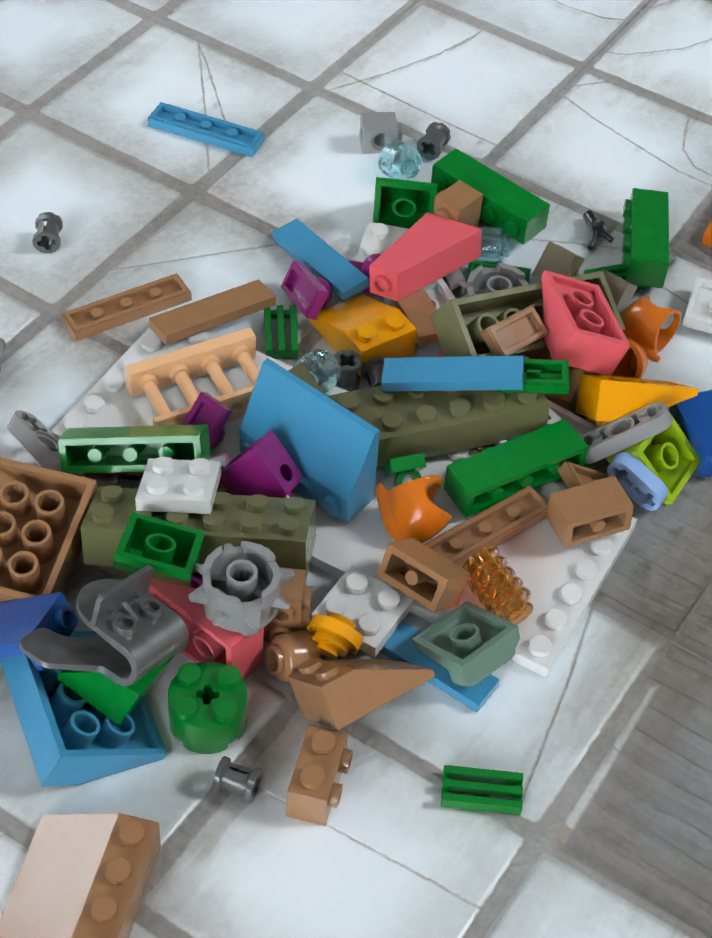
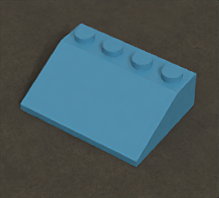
(322, 438)
(70, 736)

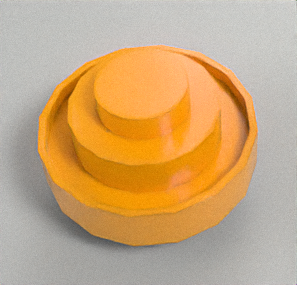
(335, 635)

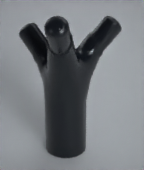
(596, 229)

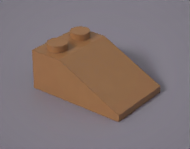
(347, 689)

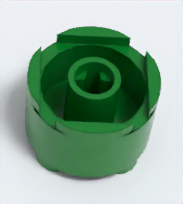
(207, 706)

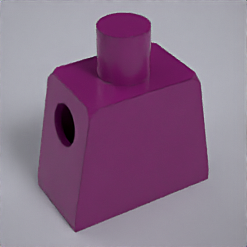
(262, 470)

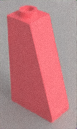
(424, 255)

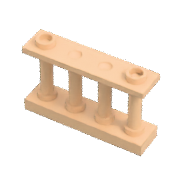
(193, 362)

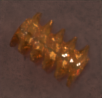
(497, 585)

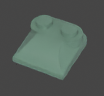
(469, 643)

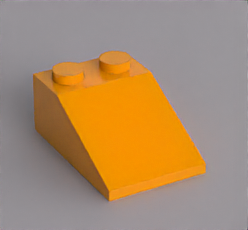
(367, 328)
(611, 397)

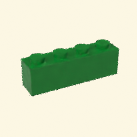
(503, 202)
(646, 238)
(129, 447)
(513, 465)

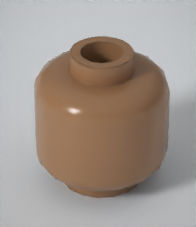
(289, 651)

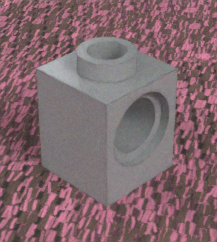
(378, 130)

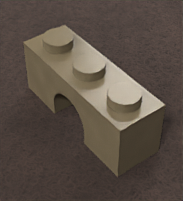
(564, 262)

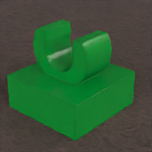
(404, 467)

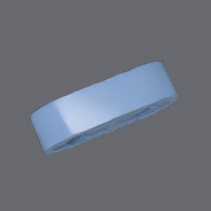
(638, 481)

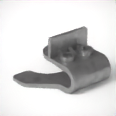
(131, 630)

